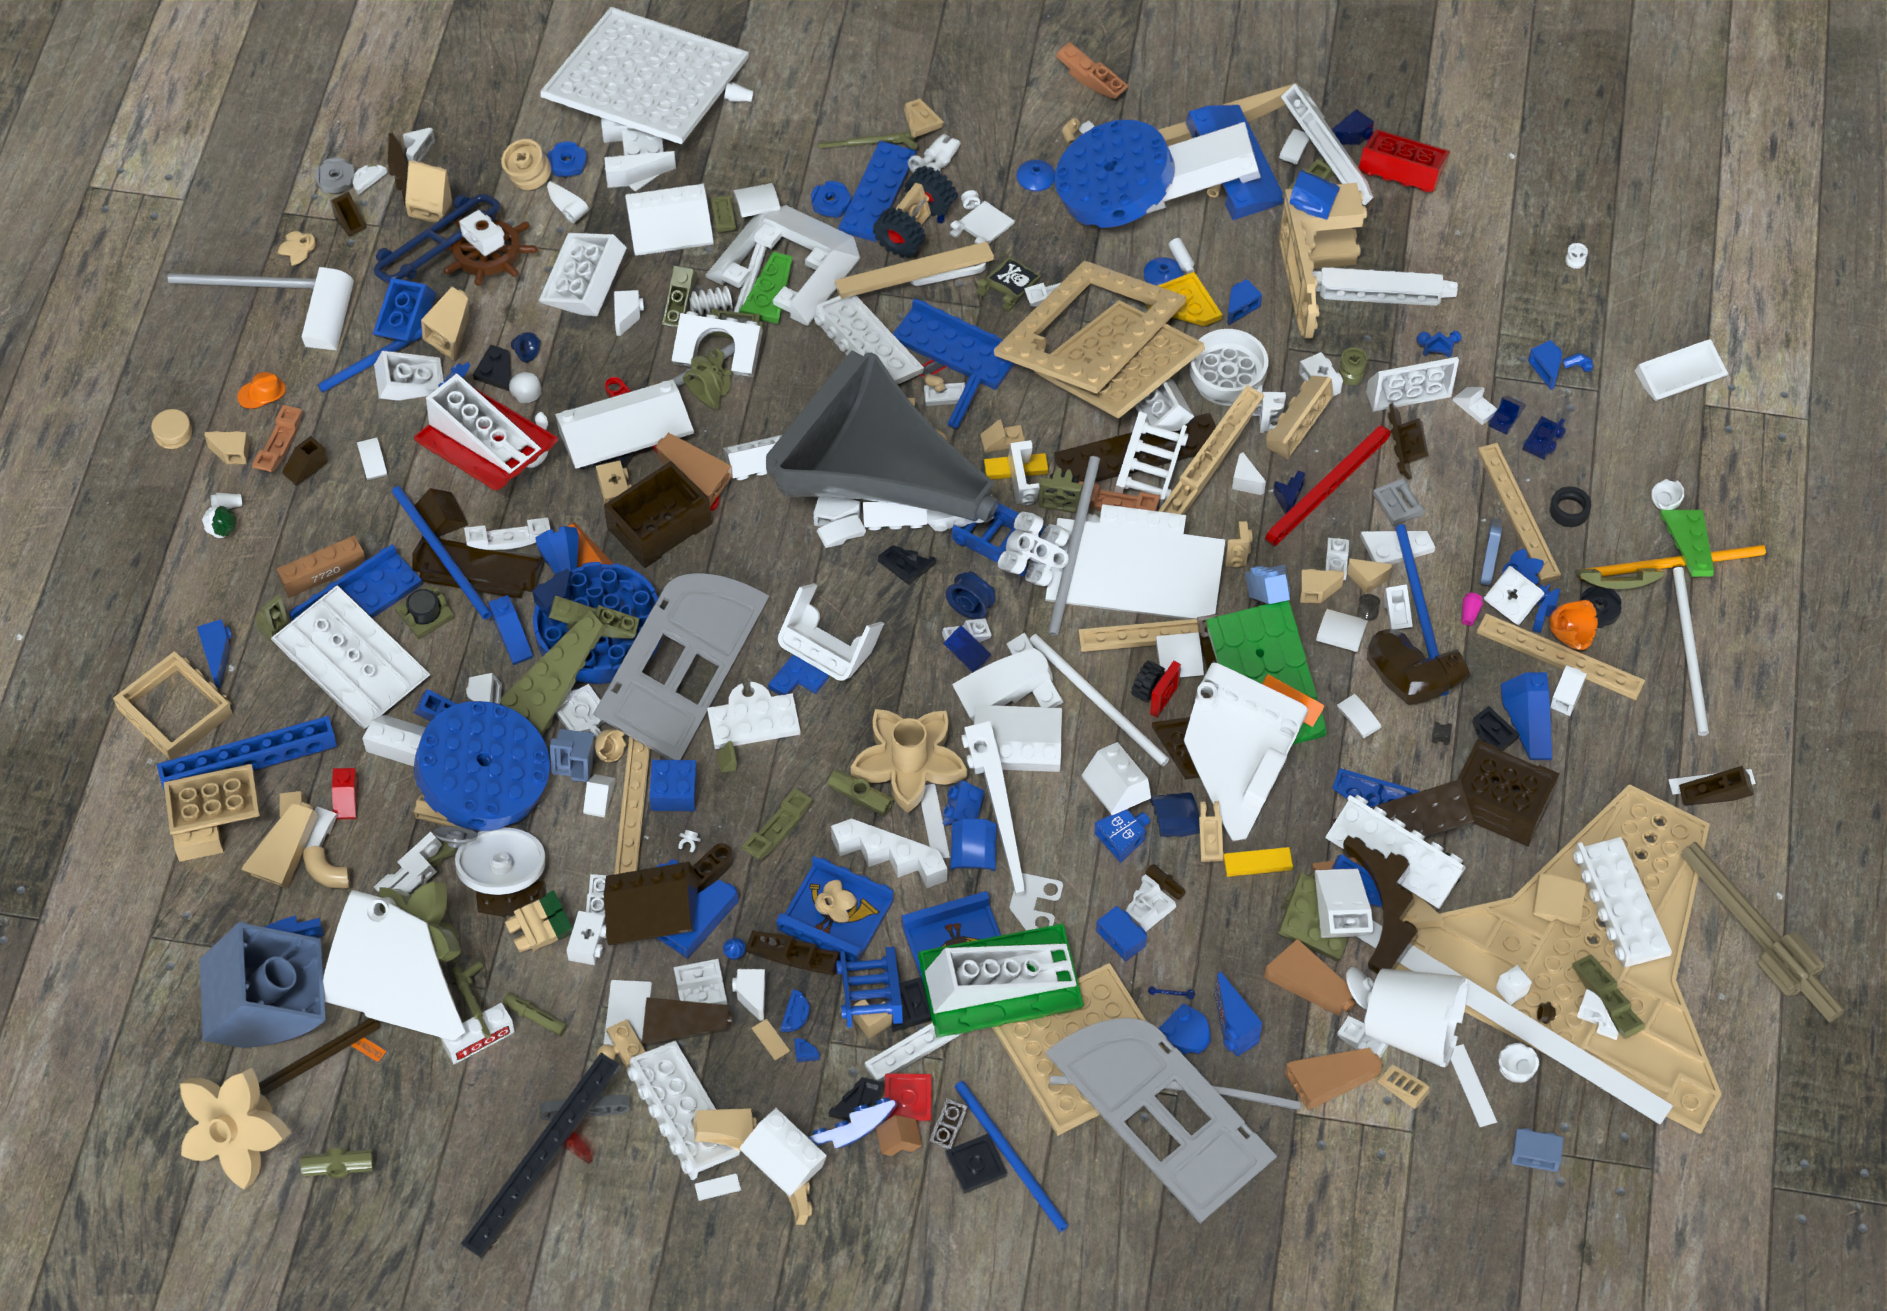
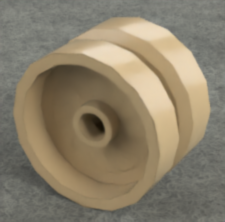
(526, 164)

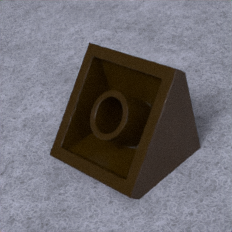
(441, 512)

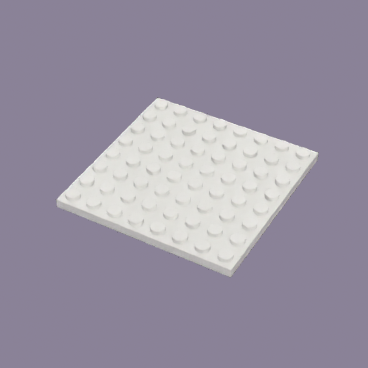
(645, 75)

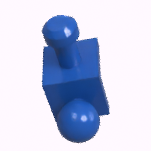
(1438, 342)

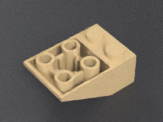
(428, 192)

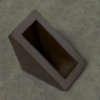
(347, 214)

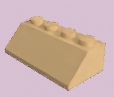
(1300, 416)

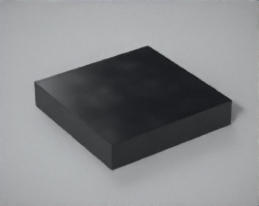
(975, 1163)

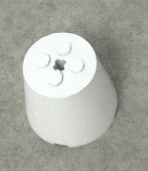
(1417, 1012)

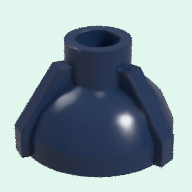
(526, 346)

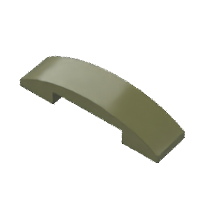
(1644, 577)
(779, 826)

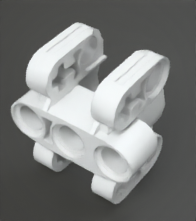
(1048, 544)

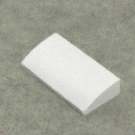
(1681, 370)

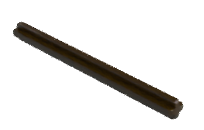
(318, 1055)

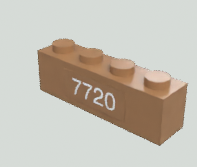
(321, 566)

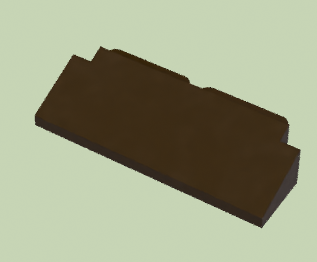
(486, 570)

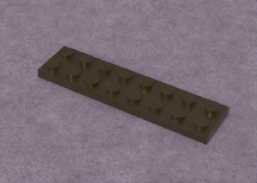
(1113, 450)

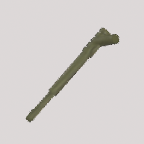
(905, 138)
(463, 981)

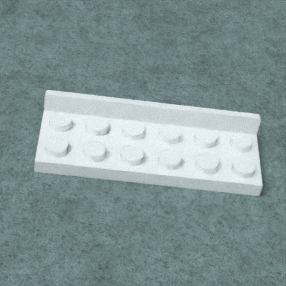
(858, 329)
(1431, 871)
(1621, 902)
(672, 1098)

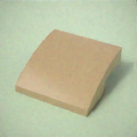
(1559, 899)

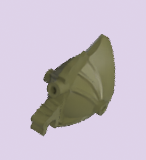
(709, 378)

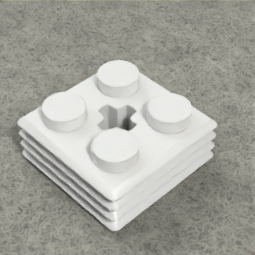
(1518, 608)

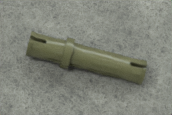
(527, 1010)

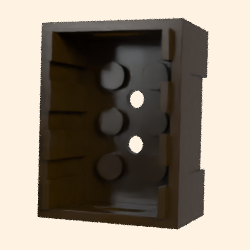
(646, 504)
(1495, 804)

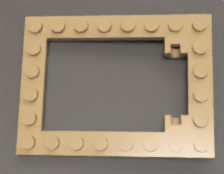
(1027, 347)

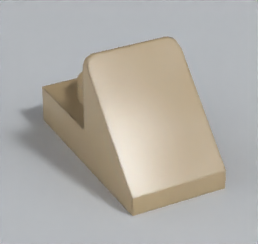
(999, 438)

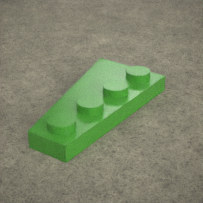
(766, 288)
(1691, 539)

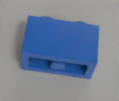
(1121, 933)

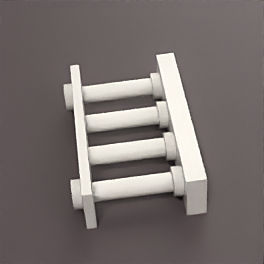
(1137, 445)

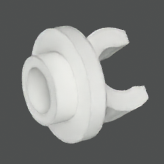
(690, 837)

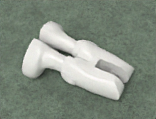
(939, 152)

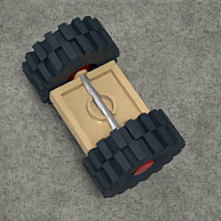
(926, 194)

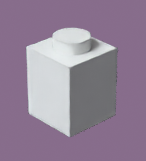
(1513, 985)

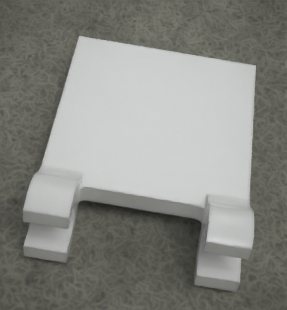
(983, 222)

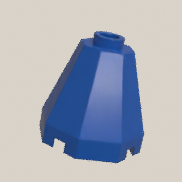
(559, 548)

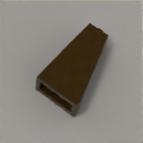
(678, 1020)

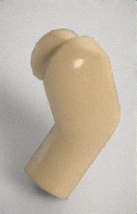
(1070, 129)
(935, 381)

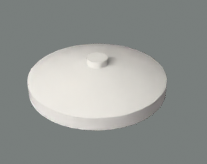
(500, 861)

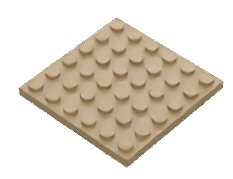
(1142, 374)
(1028, 1040)

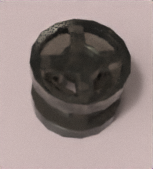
(1368, 607)
(1441, 733)

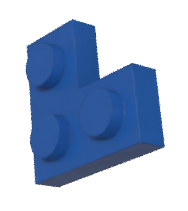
(797, 672)

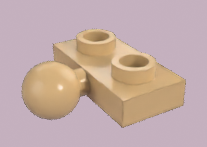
(624, 1043)

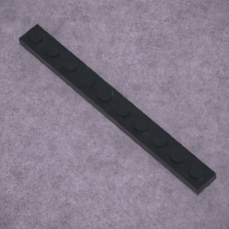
(540, 1155)

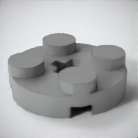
(337, 184)

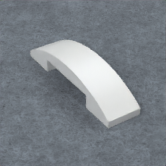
(506, 538)

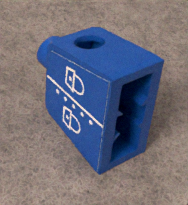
(1122, 832)

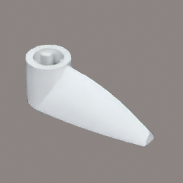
(567, 202)

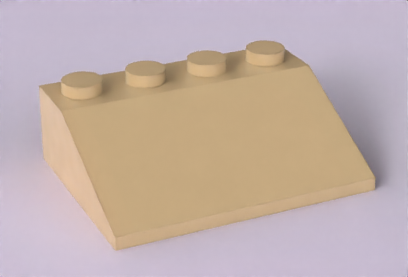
(212, 799)

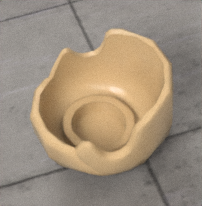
(609, 745)

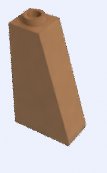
(702, 469)
(1310, 978)
(1332, 1075)

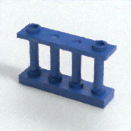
(1002, 516)
(888, 977)

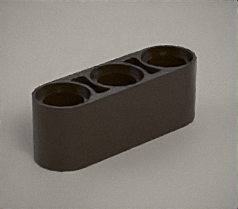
(716, 865)

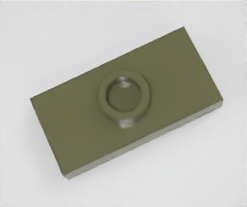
(723, 213)

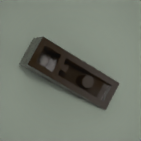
(1716, 788)

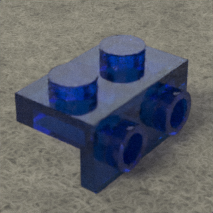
(1544, 437)

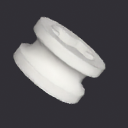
(970, 199)

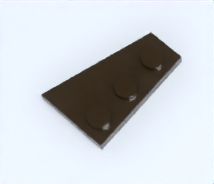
(1172, 737)
(506, 904)

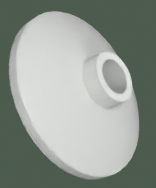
(1359, 985)

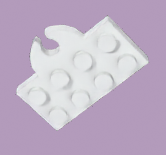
(753, 717)

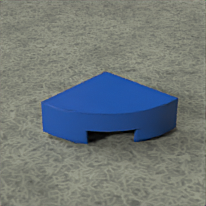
(805, 1051)

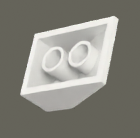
(407, 375)

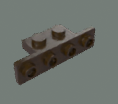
(1409, 440)

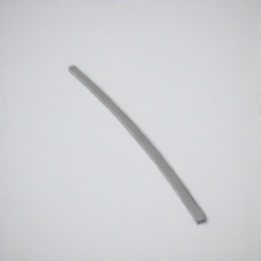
(1058, 1080)

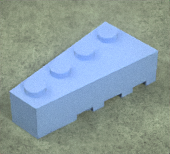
(1268, 584)

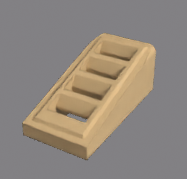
(1406, 1096)

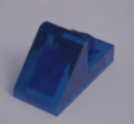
(1507, 414)
(1288, 494)

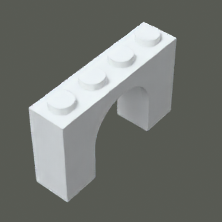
(694, 328)

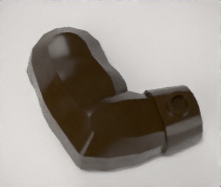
(1409, 672)

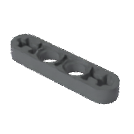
(603, 1106)

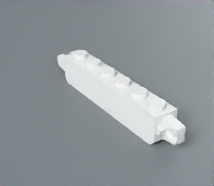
(1383, 286)

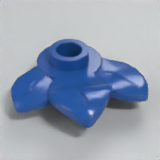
(1526, 566)

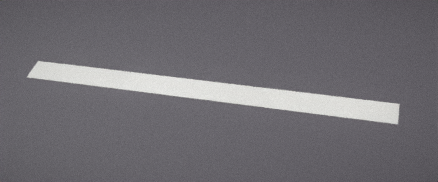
(1540, 1036)

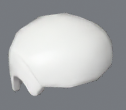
(525, 387)
(1667, 494)

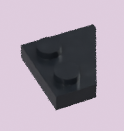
(905, 563)

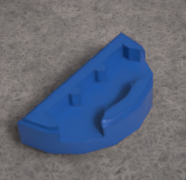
(796, 1012)

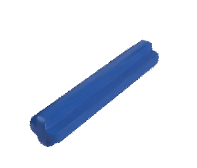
(964, 401)

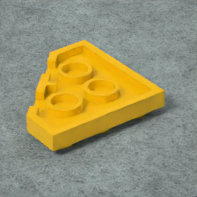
(1199, 305)

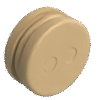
(171, 429)

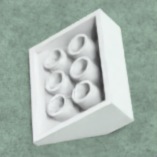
(669, 219)
(583, 273)
(1412, 384)
(1024, 736)

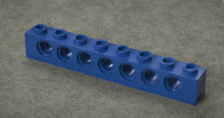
(258, 750)

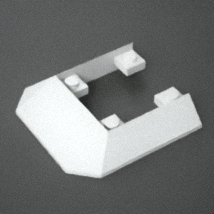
(832, 257)

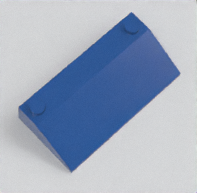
(1245, 197)

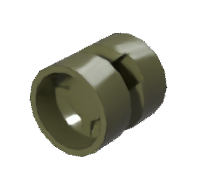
(1353, 366)

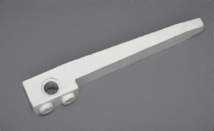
(1324, 139)
(990, 764)

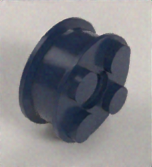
(970, 595)

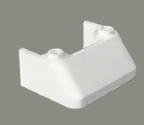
(817, 647)

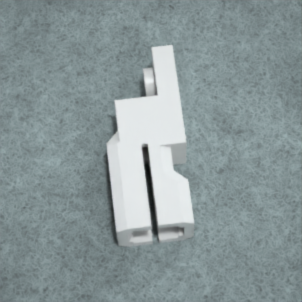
(414, 865)

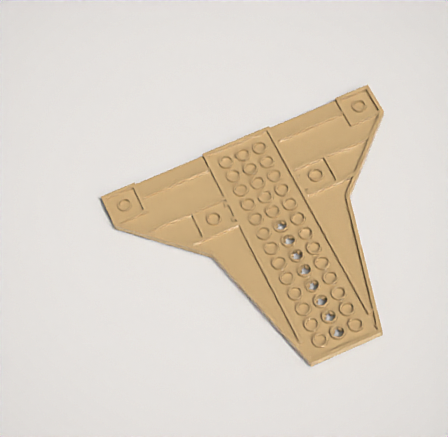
(1504, 933)

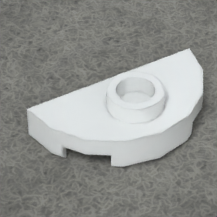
(366, 177)

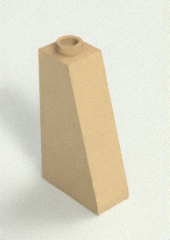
(283, 846)

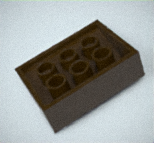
(650, 903)

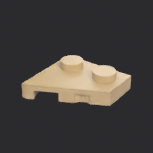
(921, 118)
(1423, 915)

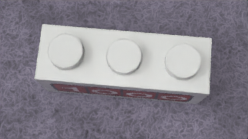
(473, 1040)

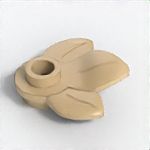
(297, 246)
(838, 901)

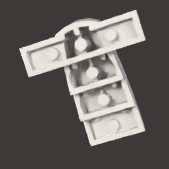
(1010, 679)

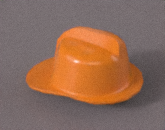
(261, 390)

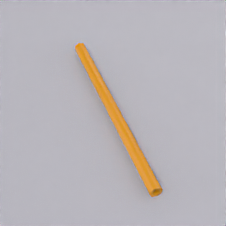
(1677, 561)

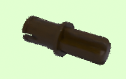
(1165, 881)

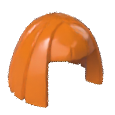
(1574, 624)

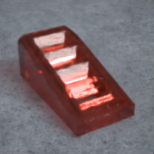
(578, 1148)

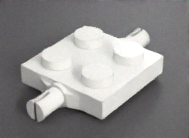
(578, 711)

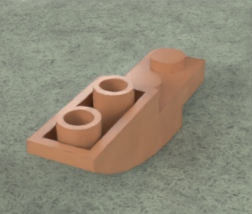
(1092, 75)

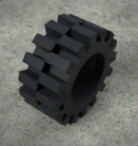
(1147, 680)

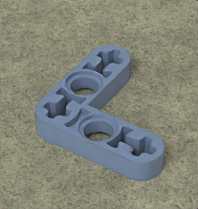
(1491, 552)

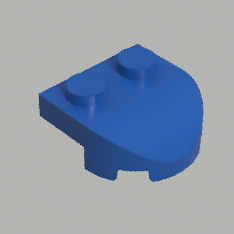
(1187, 1030)

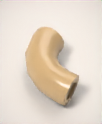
(322, 871)

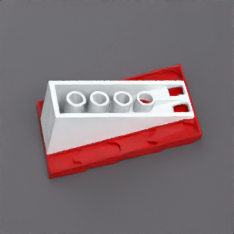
(481, 434)

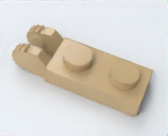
(1211, 834)

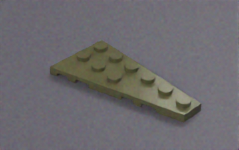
(553, 676)

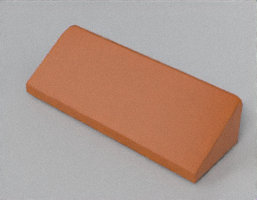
(1314, 707)

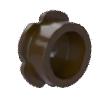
(1546, 1012)

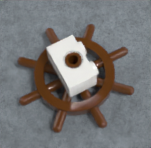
(486, 241)

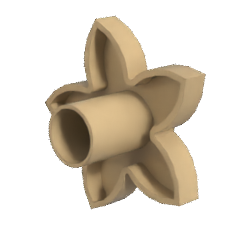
(909, 755)
(232, 1123)

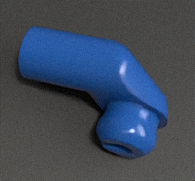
(1580, 360)

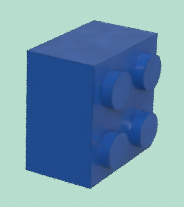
(673, 785)

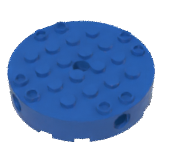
(1114, 173)
(610, 587)
(510, 772)

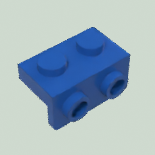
(963, 802)

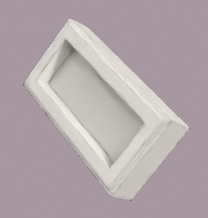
(949, 395)

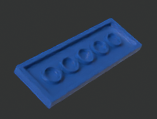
(877, 189)

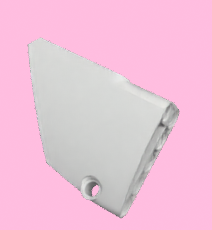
(1240, 743)
(389, 968)

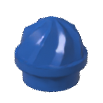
(734, 948)

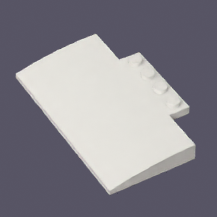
(1142, 565)

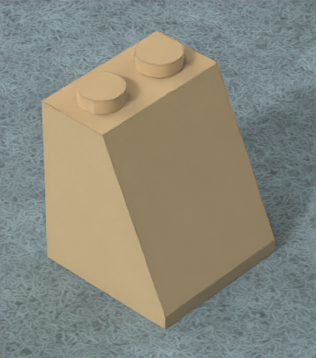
(446, 323)

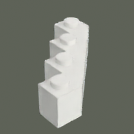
(880, 845)

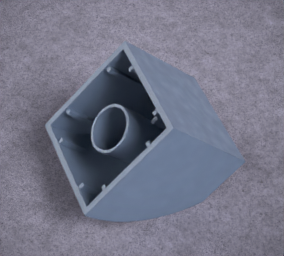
(261, 987)

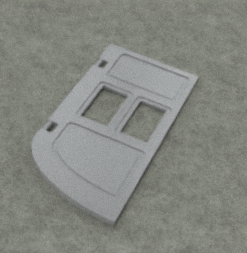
(709, 619)
(1123, 1069)

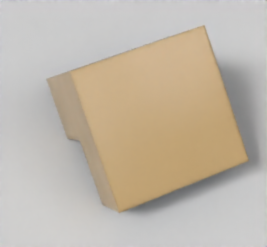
(872, 1023)

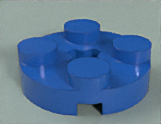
(563, 168)
(830, 208)

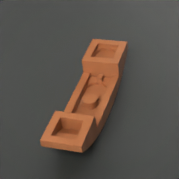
(280, 439)
(1144, 501)

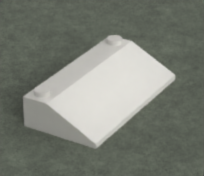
(1211, 161)
(623, 423)

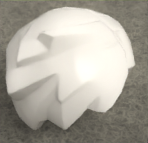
(1518, 1062)

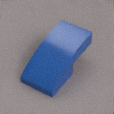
(1546, 609)

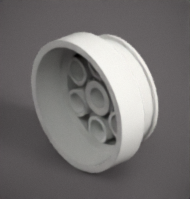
(1228, 365)

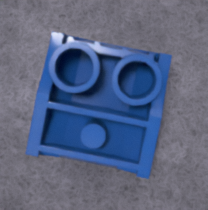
(1313, 195)
(973, 844)

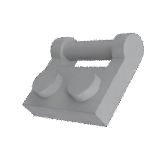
(1394, 505)

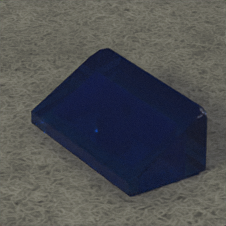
(967, 648)

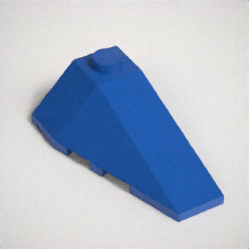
(1529, 709)
(1369, 788)

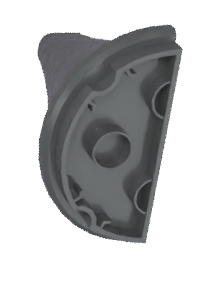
(874, 445)

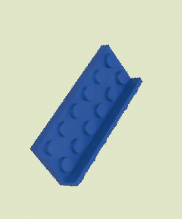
(953, 343)
(373, 584)

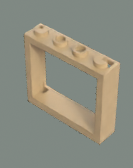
(126, 698)

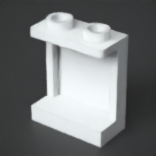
(1018, 455)

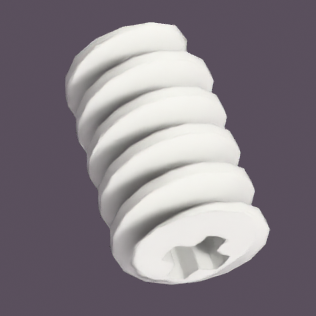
(711, 300)

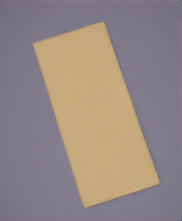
(770, 1039)

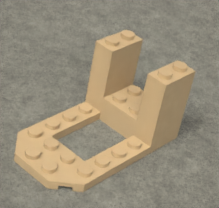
(1318, 243)

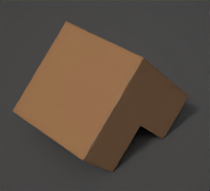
(898, 1134)

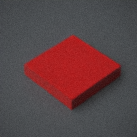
(1165, 689)
(911, 1094)

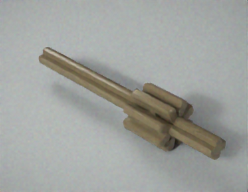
(1786, 959)

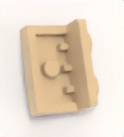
(1239, 548)

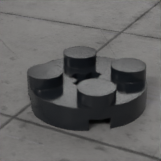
(1609, 598)

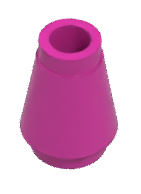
(1471, 607)

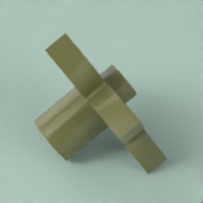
(429, 905)

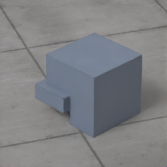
(573, 754)

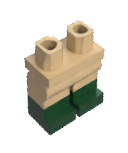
(541, 923)

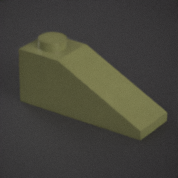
(272, 618)

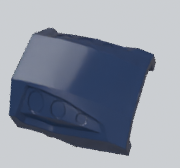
(1176, 814)

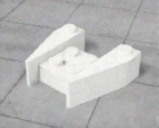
(641, 157)

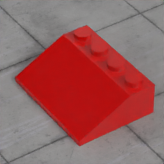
(1403, 160)

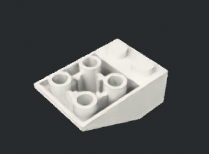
(1342, 904)

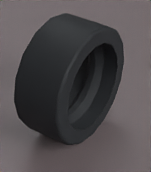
(1570, 493)

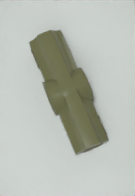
(870, 798)
(337, 1163)

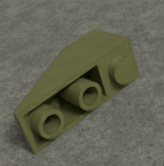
(680, 290)

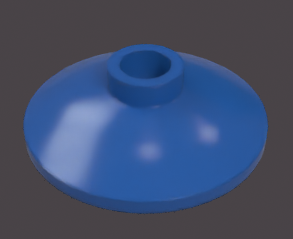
(1036, 175)
(1161, 271)

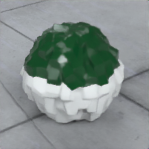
(219, 521)

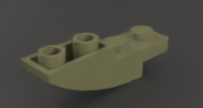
(617, 623)

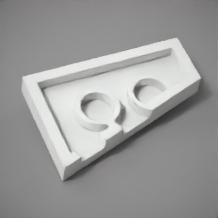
(1385, 547)

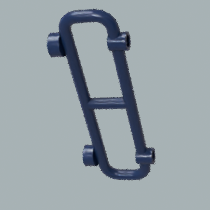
(462, 204)

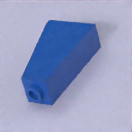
(710, 909)

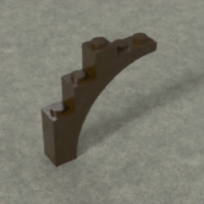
(1396, 902)

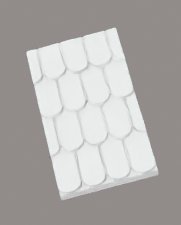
(350, 657)

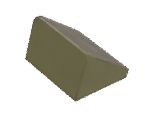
(727, 758)

